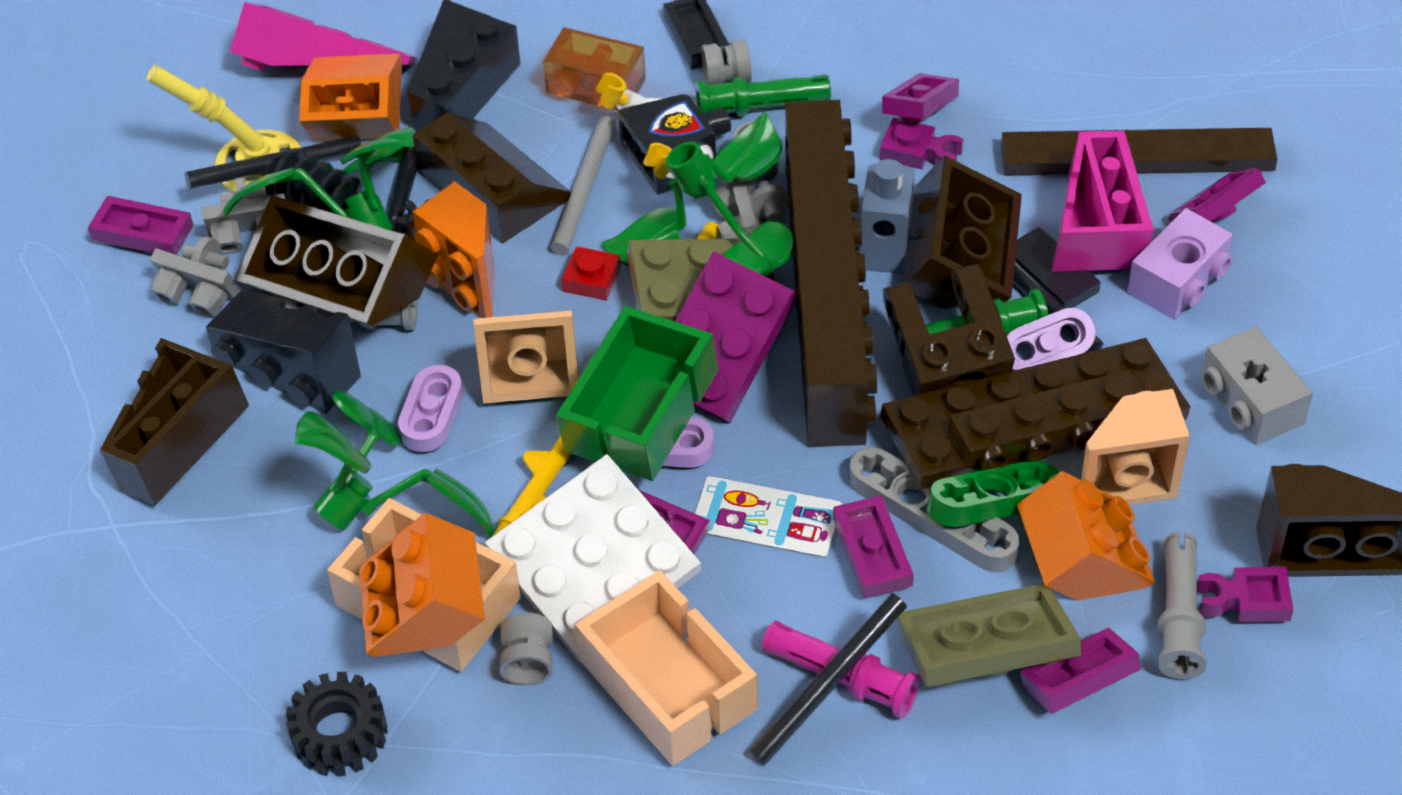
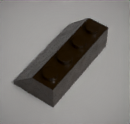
(334, 262)

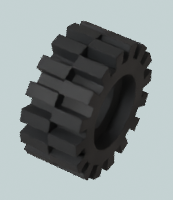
(333, 698)

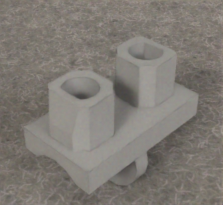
(753, 205)
(242, 218)
(201, 272)

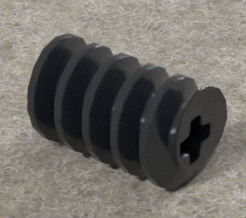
(333, 182)

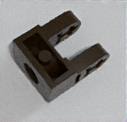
(956, 354)

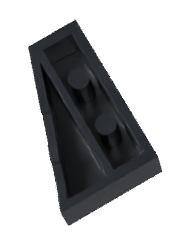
(461, 64)
(287, 347)

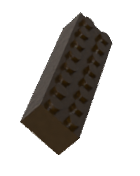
(828, 275)

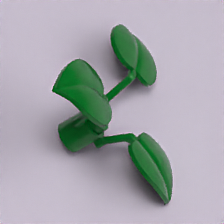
(695, 174)
(361, 206)
(350, 490)

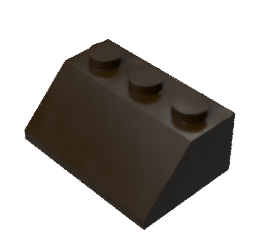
(489, 168)
(958, 223)

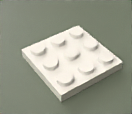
(590, 547)

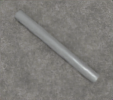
(583, 185)

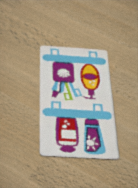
(768, 516)

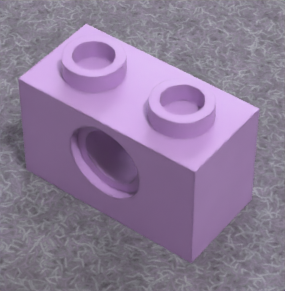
(1180, 264)

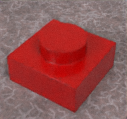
(591, 273)

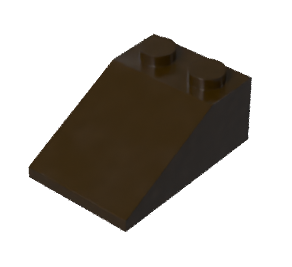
(1329, 523)

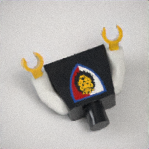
(657, 125)

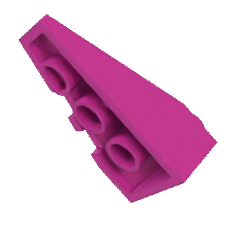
(284, 39)

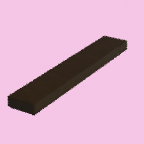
(1150, 149)

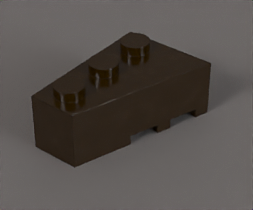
(172, 420)

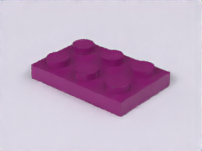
(744, 317)

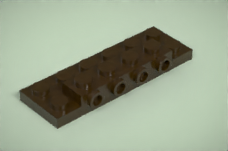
(1021, 412)

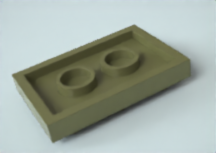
(668, 269)
(988, 635)

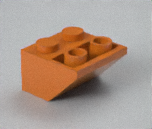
(351, 96)
(459, 232)
(1084, 539)
(421, 589)

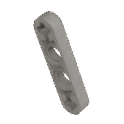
(962, 541)

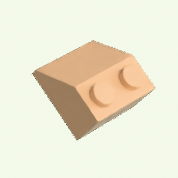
(526, 356)
(1139, 449)

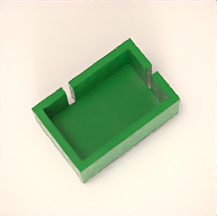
(638, 392)

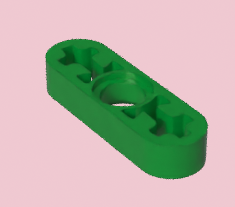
(963, 501)

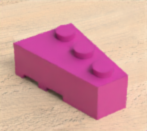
(1103, 207)

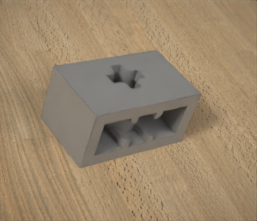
(1256, 385)

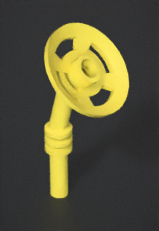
(247, 141)

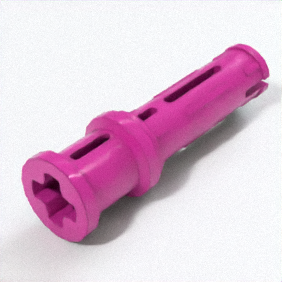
(865, 679)

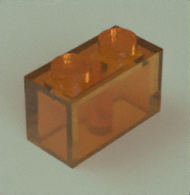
(582, 58)

